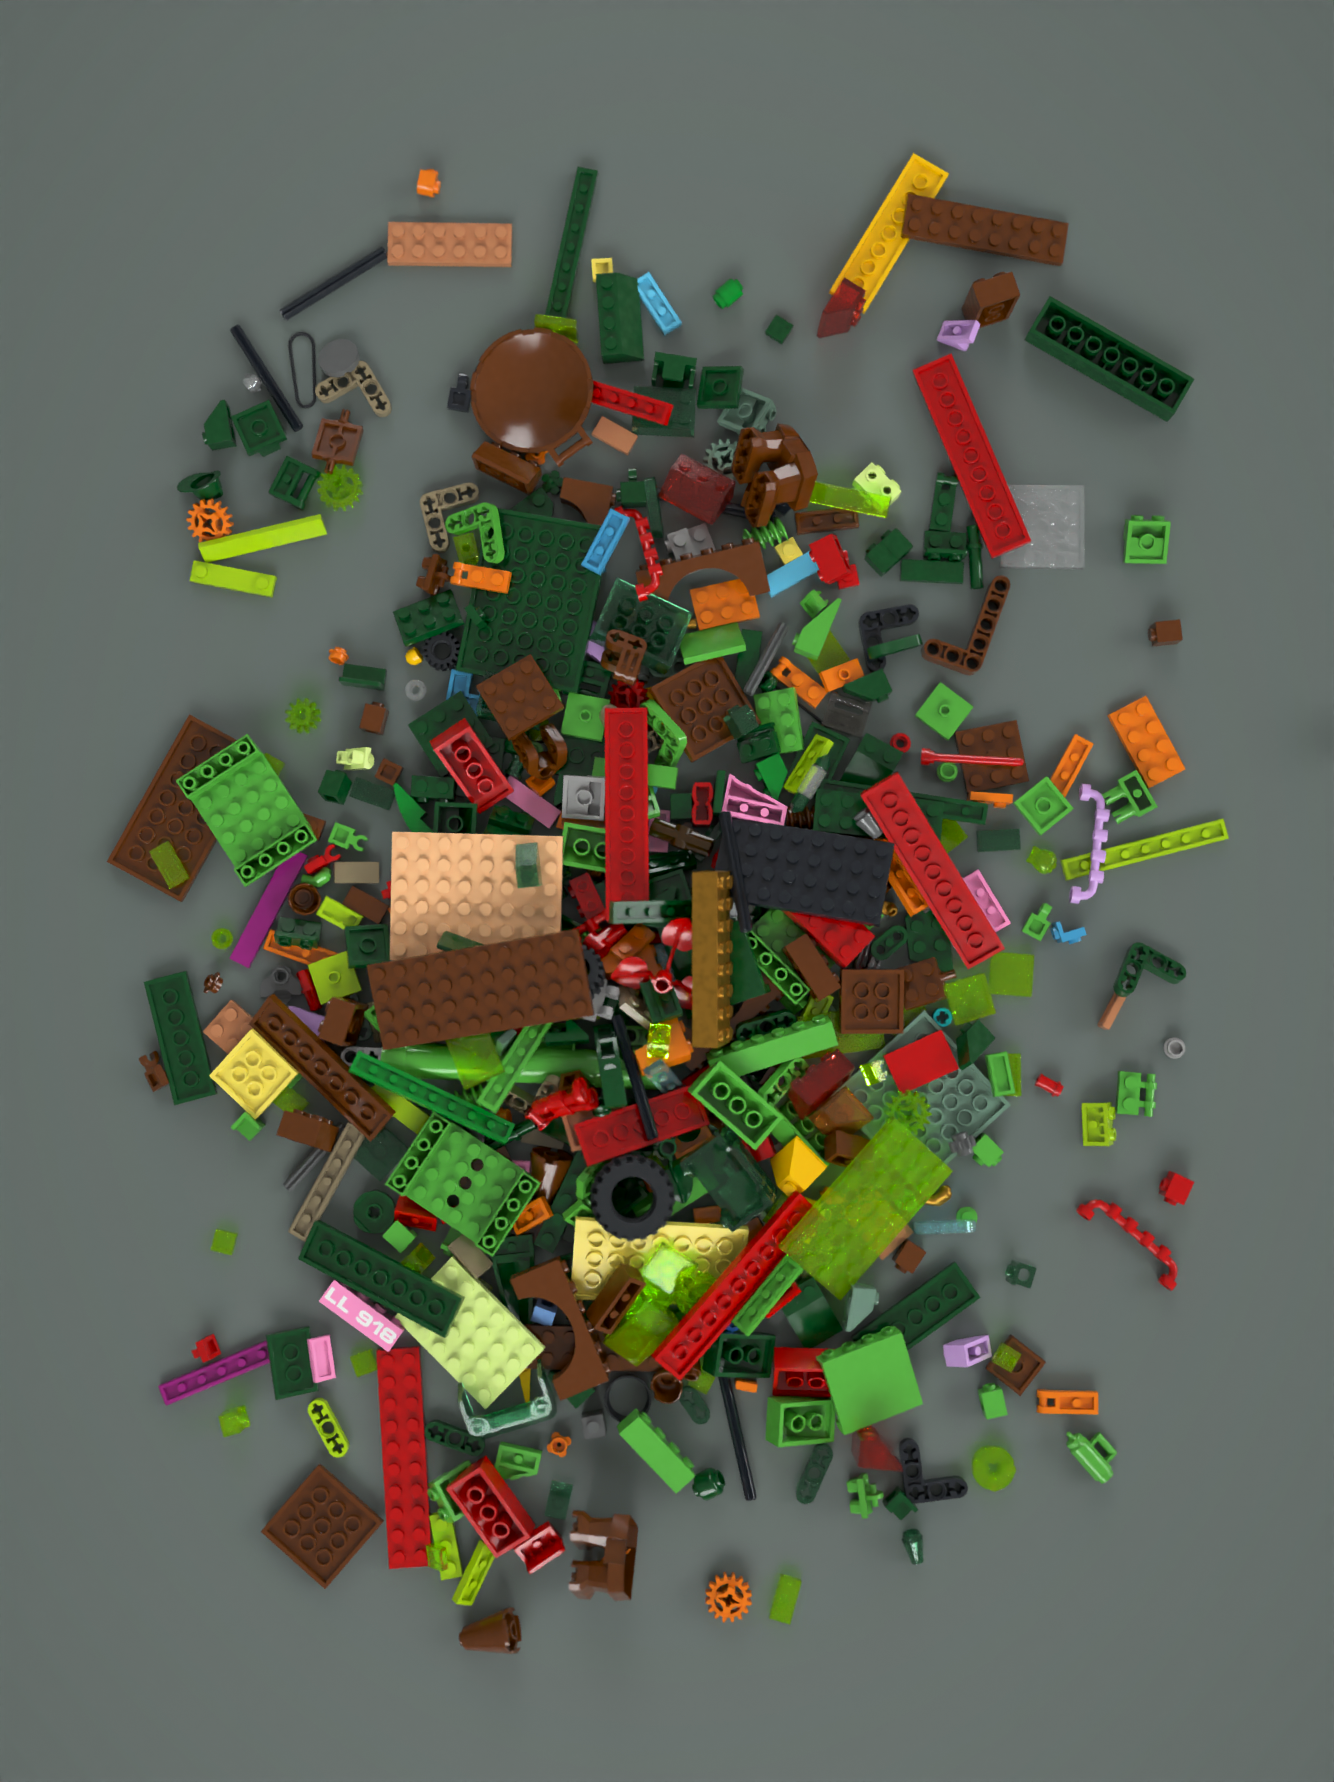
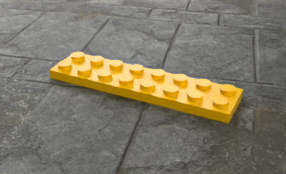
(882, 240)

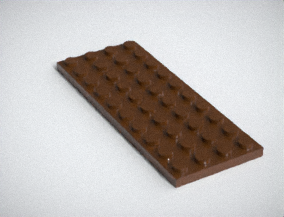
(481, 989)

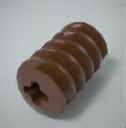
(800, 819)

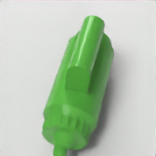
(1089, 1457)

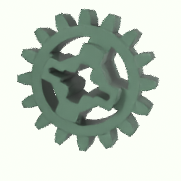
(717, 457)

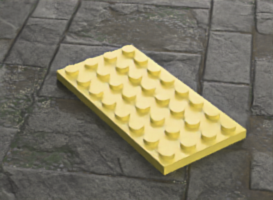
(600, 1253)

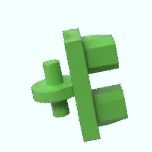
(866, 1494)

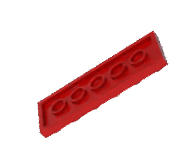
(624, 1131)

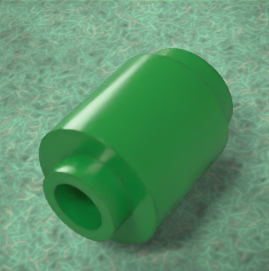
(728, 293)

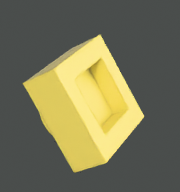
(601, 266)
(788, 551)

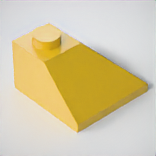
(796, 1167)

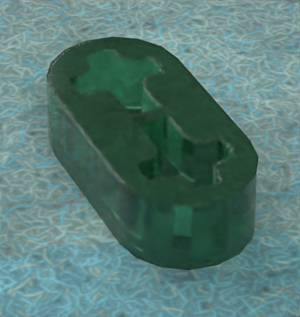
(698, 1401)

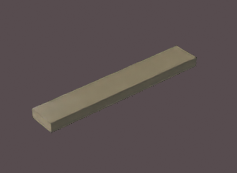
(327, 1181)

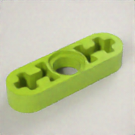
(337, 1428)

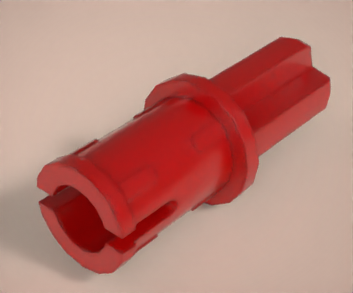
(309, 989)

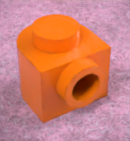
(428, 183)

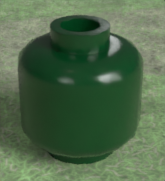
(708, 1484)

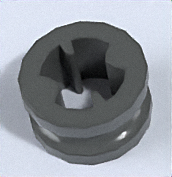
(873, 964)

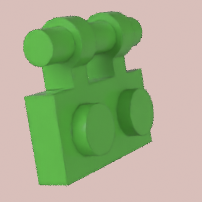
(1129, 1093)

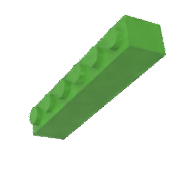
(776, 1046)

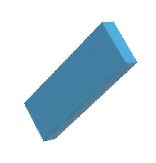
(605, 542)

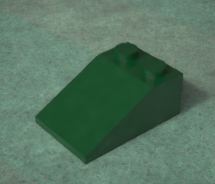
(871, 762)
(811, 1314)
(739, 1355)

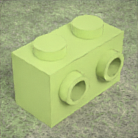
(874, 480)

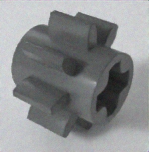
(962, 1143)

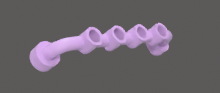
(1097, 855)

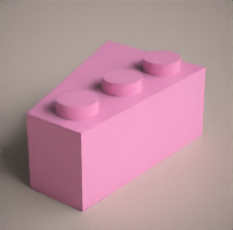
(751, 804)

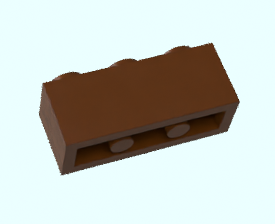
(812, 967)
(615, 1298)

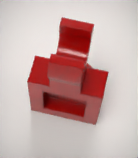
(851, 580)
(316, 863)

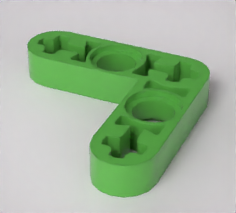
(484, 523)
(673, 736)
(787, 1070)

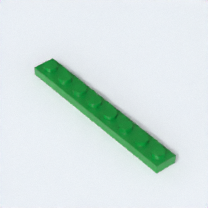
(431, 1097)

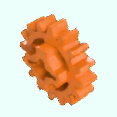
(204, 515)
(727, 1605)

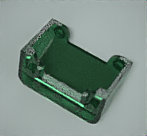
(730, 1177)

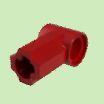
(605, 939)

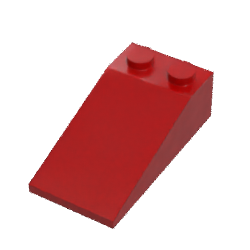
(471, 765)

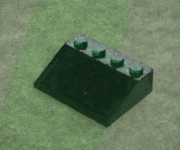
(653, 620)

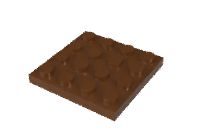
(698, 703)
(322, 1526)

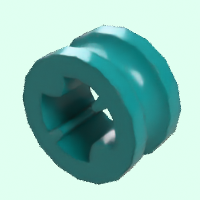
(946, 1021)

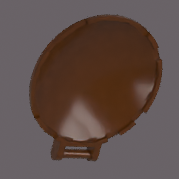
(533, 392)

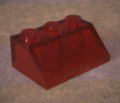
(842, 310)
(697, 489)
(819, 1082)
(873, 1451)

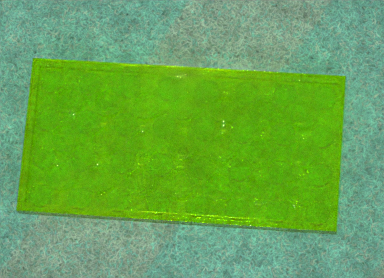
(865, 1208)

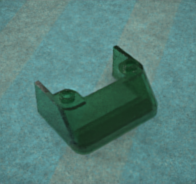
(510, 1419)

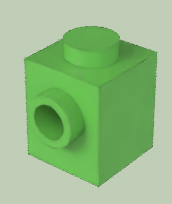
(986, 1151)

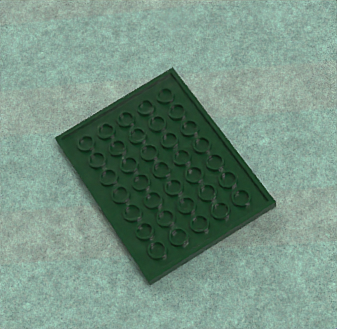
(547, 601)

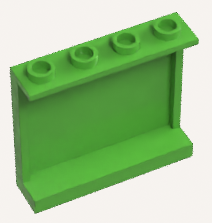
(870, 1379)

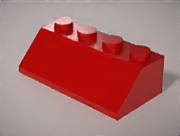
(798, 1372)
(491, 1507)

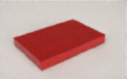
(921, 1061)

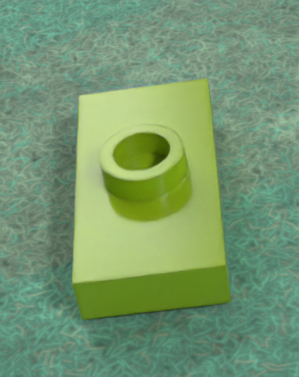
(338, 913)

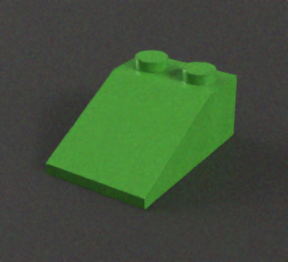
(799, 1420)

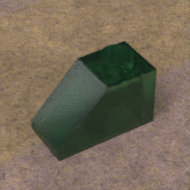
(528, 865)

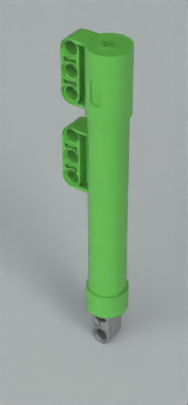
(436, 1062)

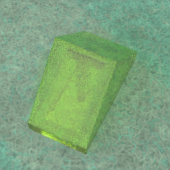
(658, 1041)

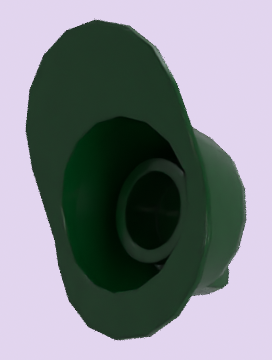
(202, 485)

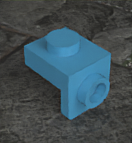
(1071, 936)

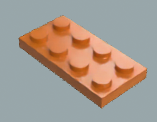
(1146, 742)

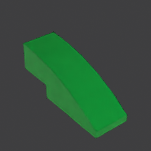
(411, 811)

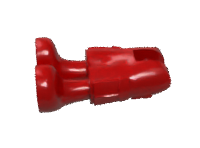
(563, 1104)

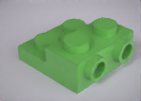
(1146, 539)
(449, 1510)

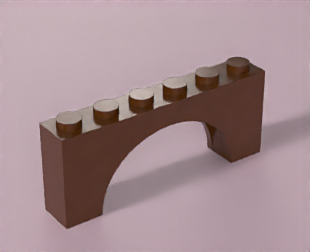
(588, 498)
(741, 560)
(747, 1011)
(552, 1283)

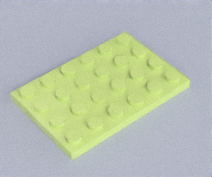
(485, 1342)

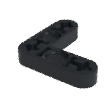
(874, 631)
(918, 1482)

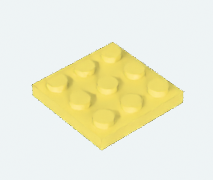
(254, 1074)

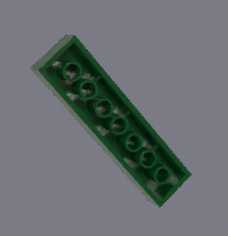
(1109, 359)

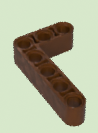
(977, 634)

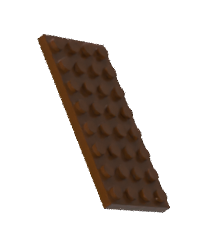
(170, 816)

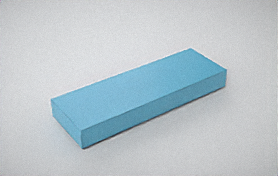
(657, 304)
(791, 574)

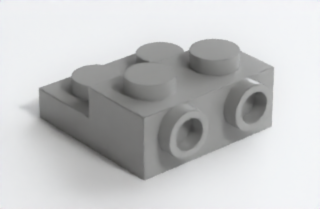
(689, 541)
(583, 797)

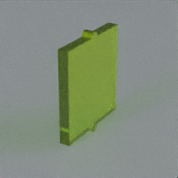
(830, 655)

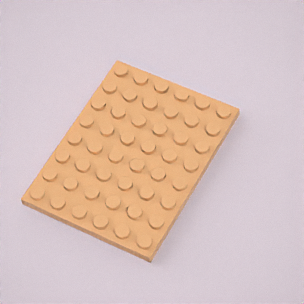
(469, 890)

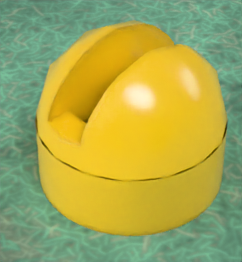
(414, 656)

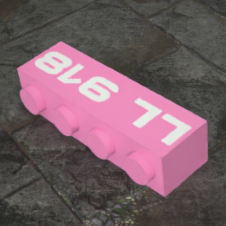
(363, 1314)

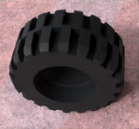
(661, 1205)

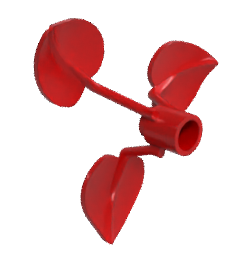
(633, 969)

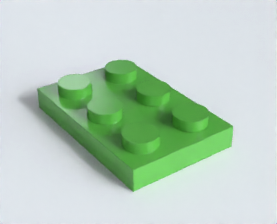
(783, 710)

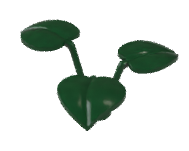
(666, 1149)

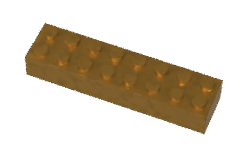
(711, 958)

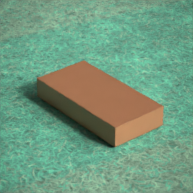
(614, 435)
(1111, 1011)

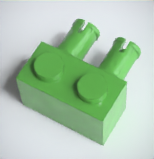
(1135, 790)

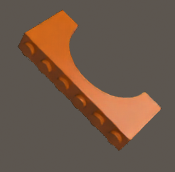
(679, 1048)

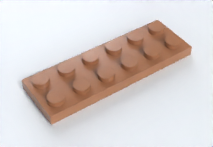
(449, 244)

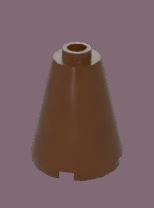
(550, 1170)
(493, 1633)

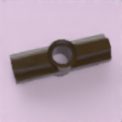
(681, 837)

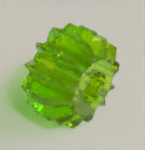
(309, 711)

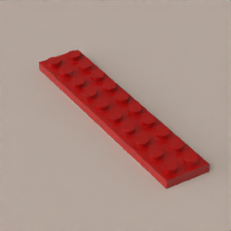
(971, 456)
(626, 805)
(932, 870)
(730, 1291)
(404, 1456)

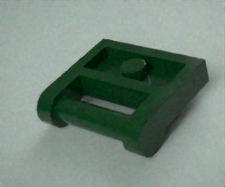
(288, 479)
(594, 675)

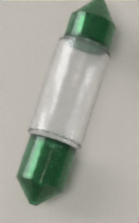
(810, 783)

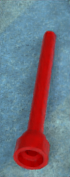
(929, 756)

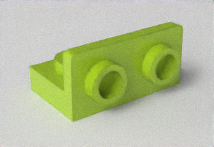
(1098, 1124)

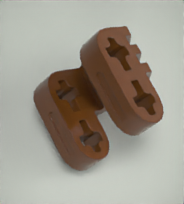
(626, 660)
(542, 764)

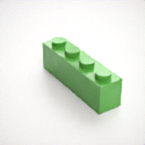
(656, 1450)

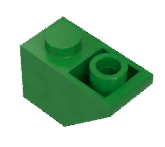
(772, 774)

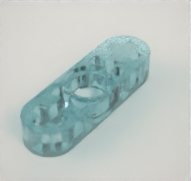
(945, 1226)

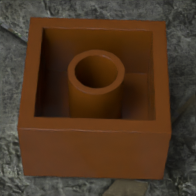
(342, 1021)
(308, 1129)

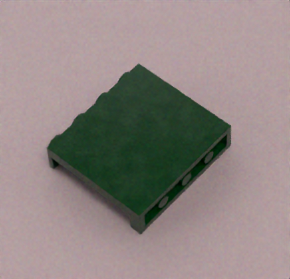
(746, 975)

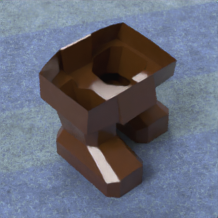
(790, 473)
(616, 1571)

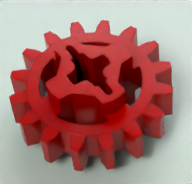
(628, 697)

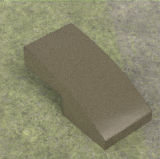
(356, 872)

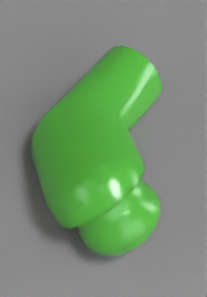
(319, 879)

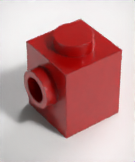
(1175, 1188)

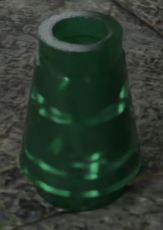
(913, 1544)

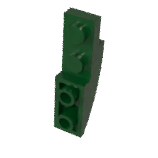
(609, 1066)

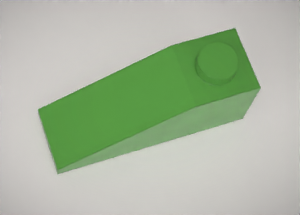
(815, 632)

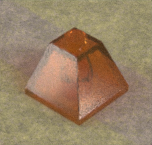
(842, 1113)

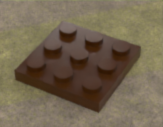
(519, 697)
(991, 740)
(871, 1001)

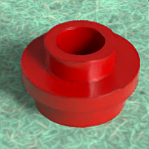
(904, 738)

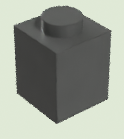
(593, 1424)

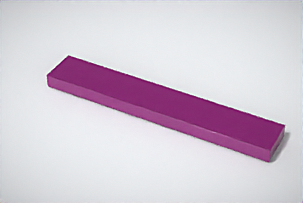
(267, 910)
(214, 1373)

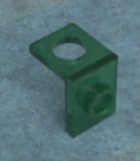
(1013, 1270)
(558, 1500)

